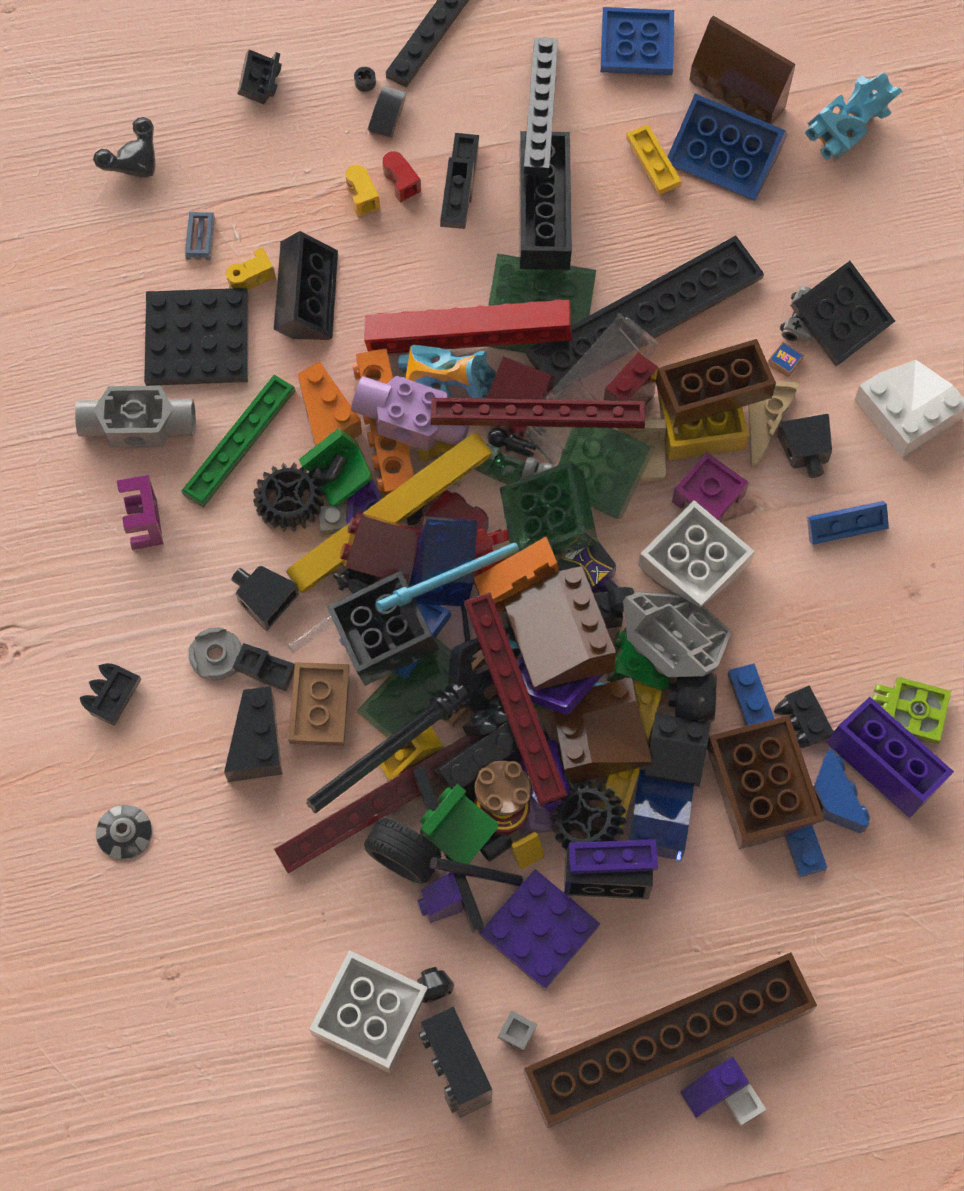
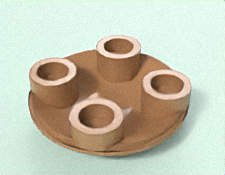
(502, 787)

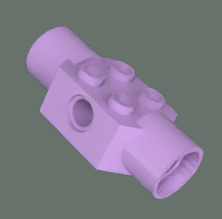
(404, 412)

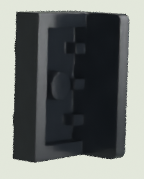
(259, 76)

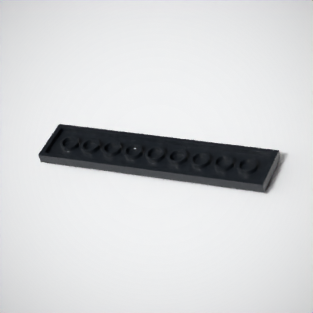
(658, 304)

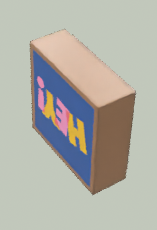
(785, 359)

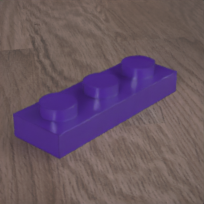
(613, 856)

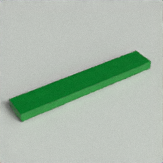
(238, 441)

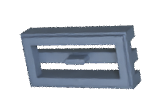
(198, 253)

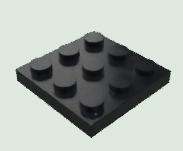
(842, 313)

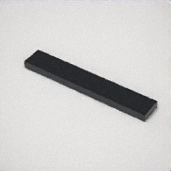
(468, 901)

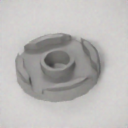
(206, 641)

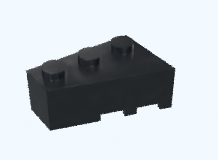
(255, 738)

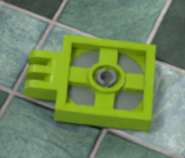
(916, 707)

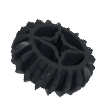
(288, 483)
(610, 816)

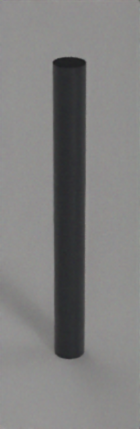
(476, 871)

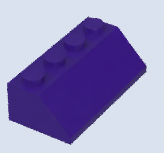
(889, 757)

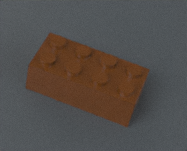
(715, 382)

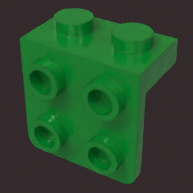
(354, 473)
(632, 664)
(458, 826)

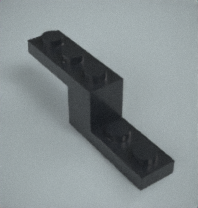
(459, 181)

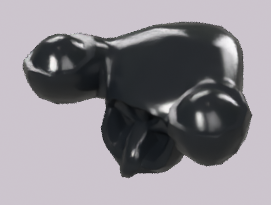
(133, 158)

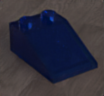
(442, 547)
(662, 815)

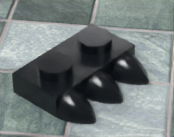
(112, 693)
(805, 716)
(486, 720)

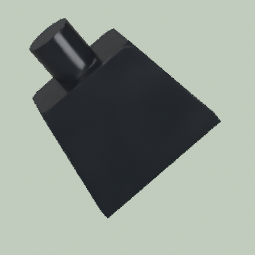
(807, 442)
(264, 594)

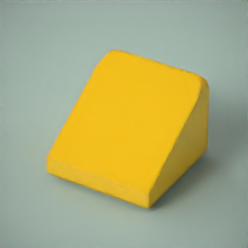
(527, 850)

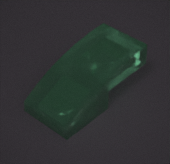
(502, 467)

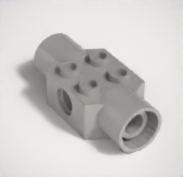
(135, 416)

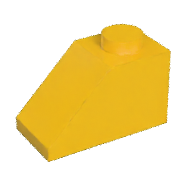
(412, 753)

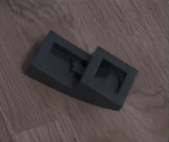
(386, 111)
(264, 667)

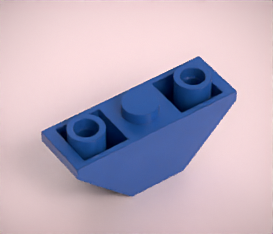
(838, 795)

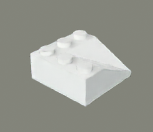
(910, 405)
(695, 556)
(368, 1011)

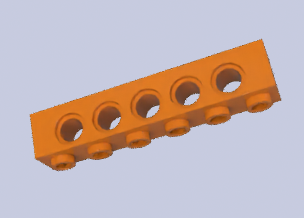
(376, 365)

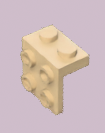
(653, 434)

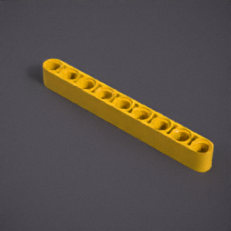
(395, 507)

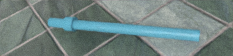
(404, 595)

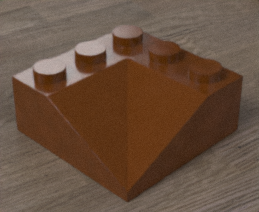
(603, 733)

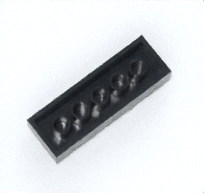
(546, 209)

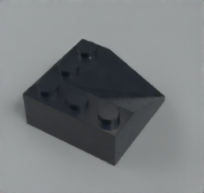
(384, 639)
(456, 1060)

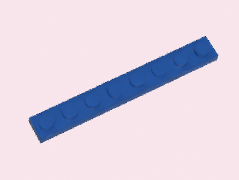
(756, 709)

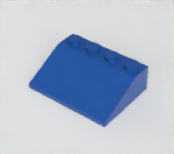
(726, 147)

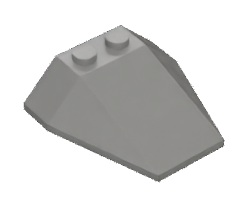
(675, 634)

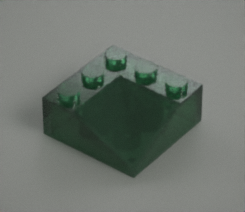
(610, 463)
(550, 506)

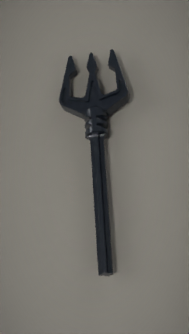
(464, 691)

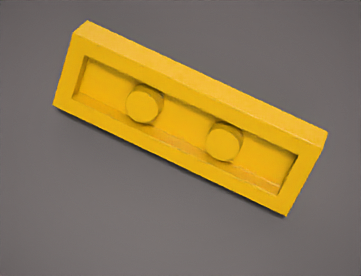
(653, 159)

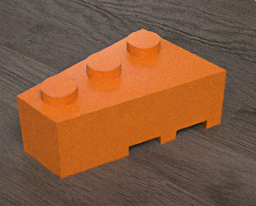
(326, 405)
(517, 572)

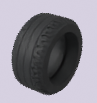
(401, 850)

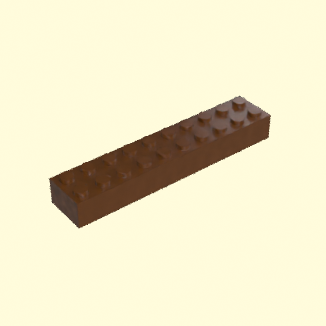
(669, 1040)

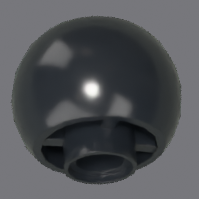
(694, 697)

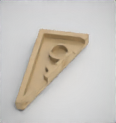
(765, 419)

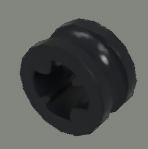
(362, 73)

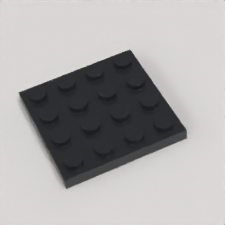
(196, 336)

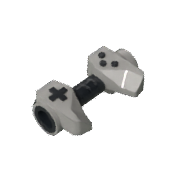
(793, 327)

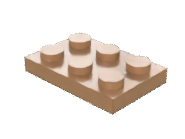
(319, 704)

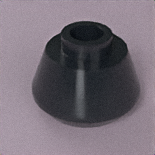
(438, 984)

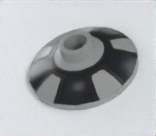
(130, 843)

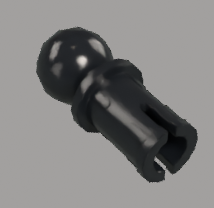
(498, 438)

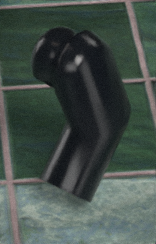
(330, 473)

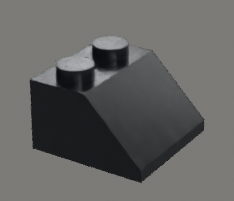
(677, 750)

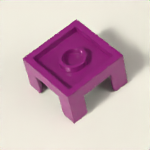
(711, 486)
(148, 518)

